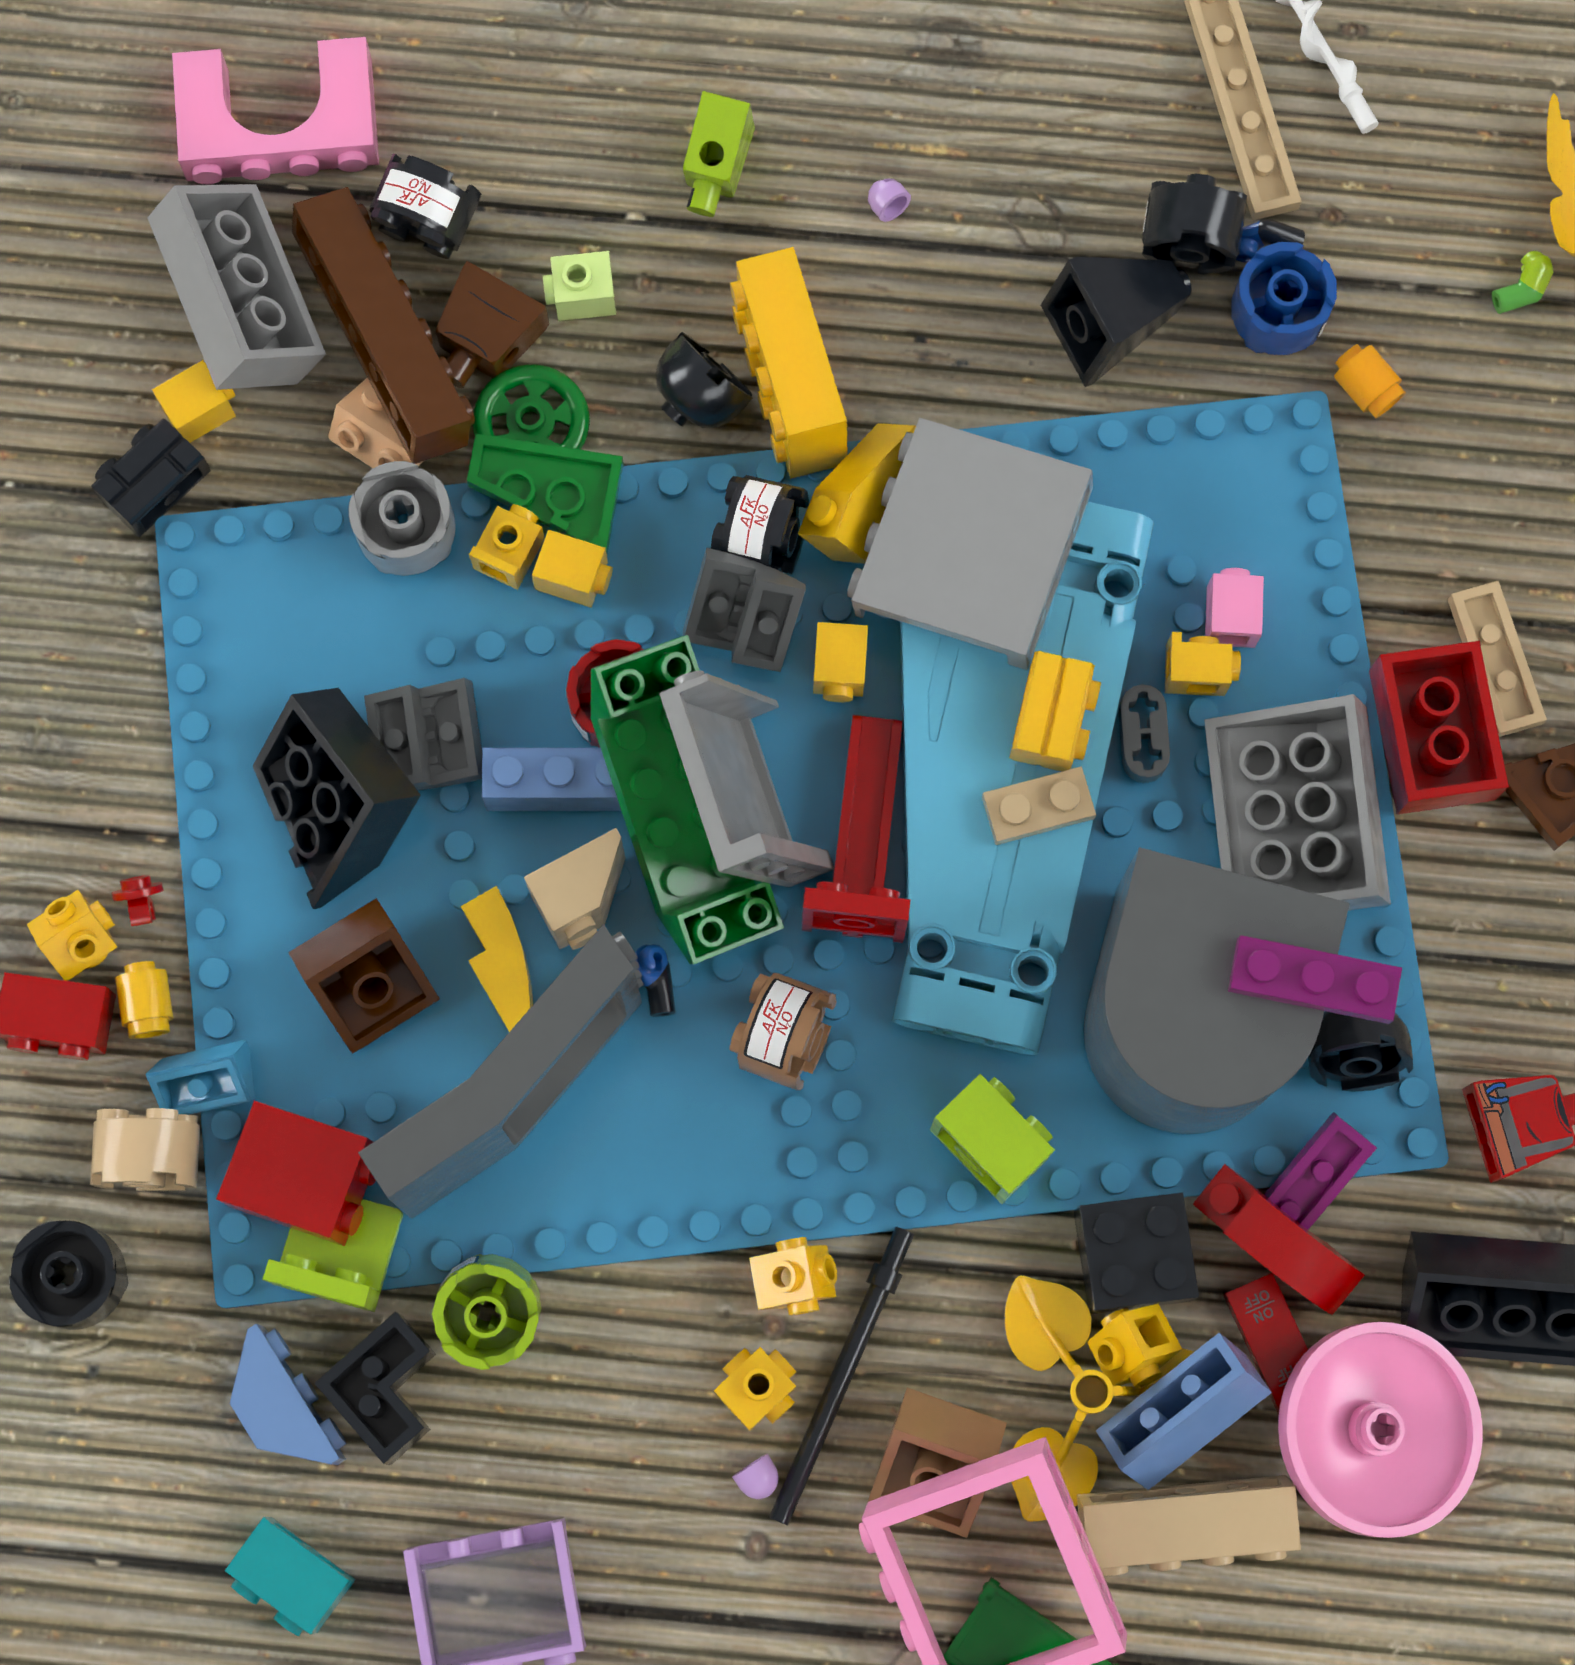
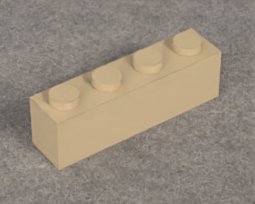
(1191, 1523)

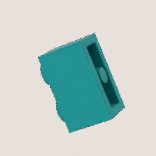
(288, 1577)

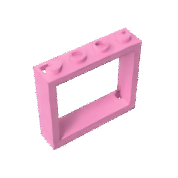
(1026, 1460)

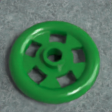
(537, 380)

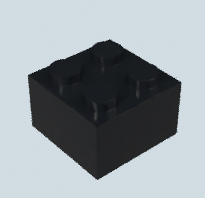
(1136, 1253)

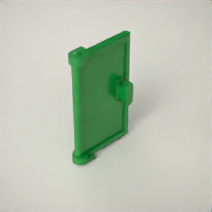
(1004, 1631)

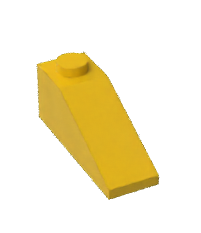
(852, 495)

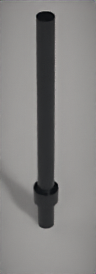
(882, 1280)

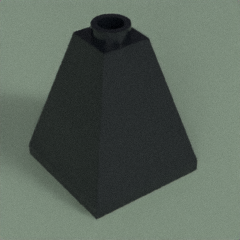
(1111, 307)

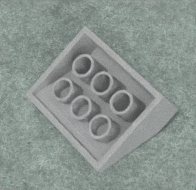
(1300, 799)

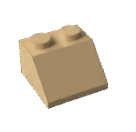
(578, 889)

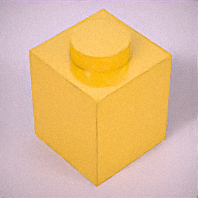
(194, 402)
(571, 569)
(840, 661)

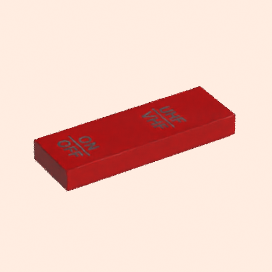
(1267, 1331)

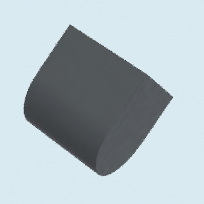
(1159, 1005)

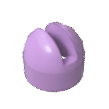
(888, 199)
(758, 1478)

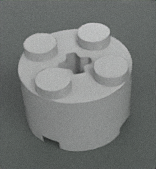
(374, 513)

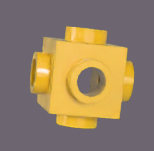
(73, 934)
(794, 1277)
(1134, 1345)
(742, 1402)

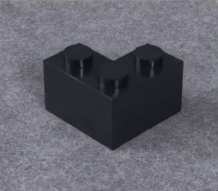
(367, 1383)

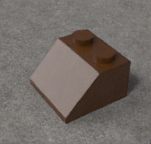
(363, 976)

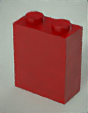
(298, 1174)

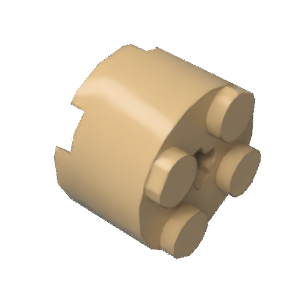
(146, 1150)

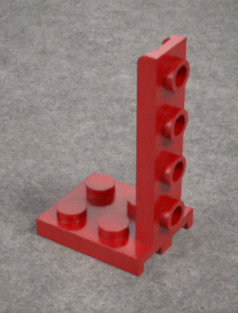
(857, 896)

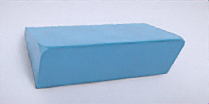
(204, 1078)

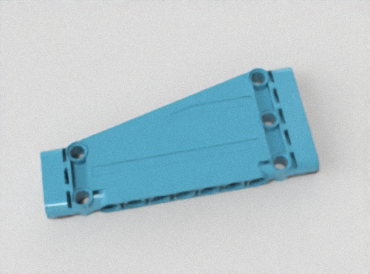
(959, 719)

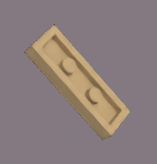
(1484, 616)

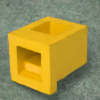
(508, 561)
(1200, 666)

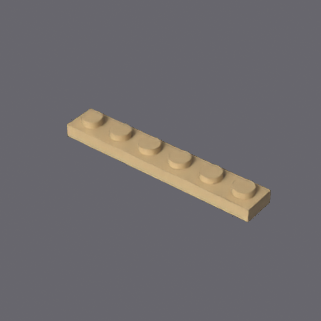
(1244, 107)

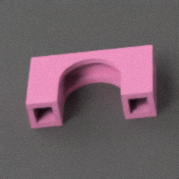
(335, 136)

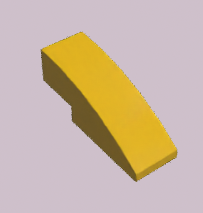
(503, 964)

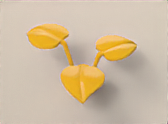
(1044, 1325)

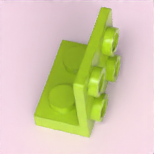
(338, 1272)

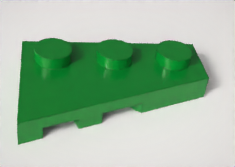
(561, 485)

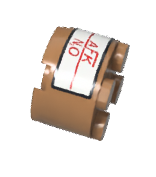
(783, 1029)

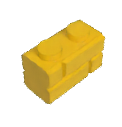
(1053, 712)

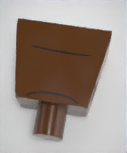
(487, 325)

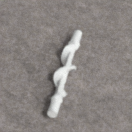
(1344, 70)

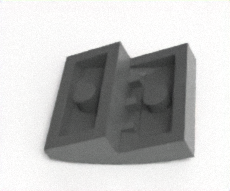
(744, 609)
(429, 732)

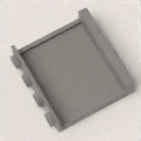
(972, 539)
(734, 783)

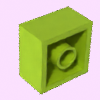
(993, 1137)

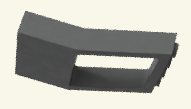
(515, 1083)

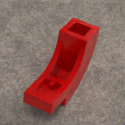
(1278, 1240)

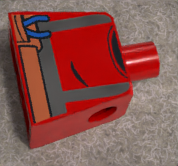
(1519, 1122)

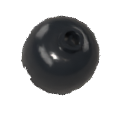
(698, 386)
(1360, 1052)

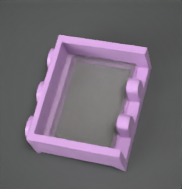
(496, 1598)

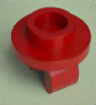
(138, 894)

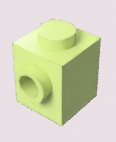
(580, 286)

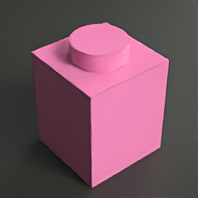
(1235, 607)

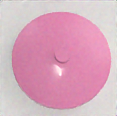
(1380, 1429)

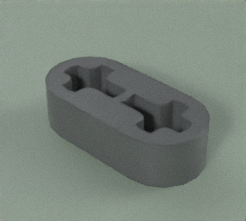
(1155, 732)

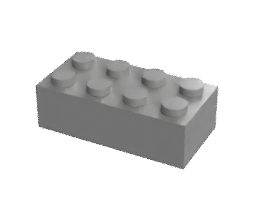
(236, 285)

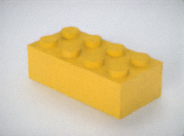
(789, 363)

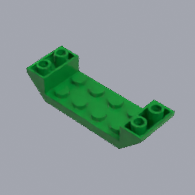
(694, 901)

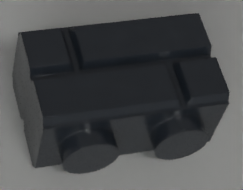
(149, 476)

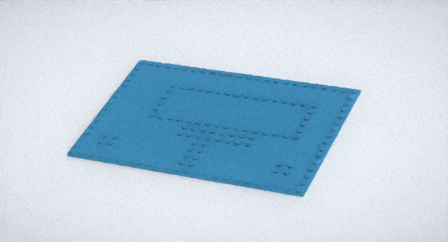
(663, 1132)

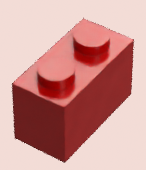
(55, 1015)

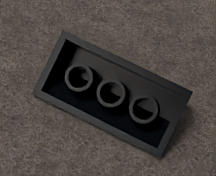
(1492, 1296)

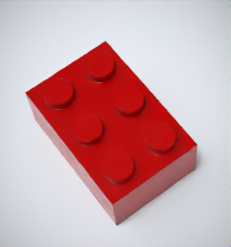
(1438, 727)

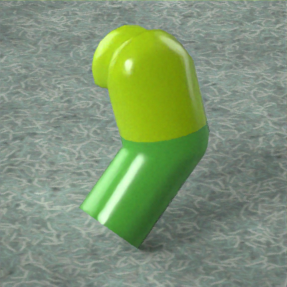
(1535, 277)

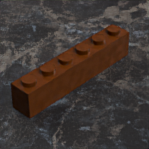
(382, 325)

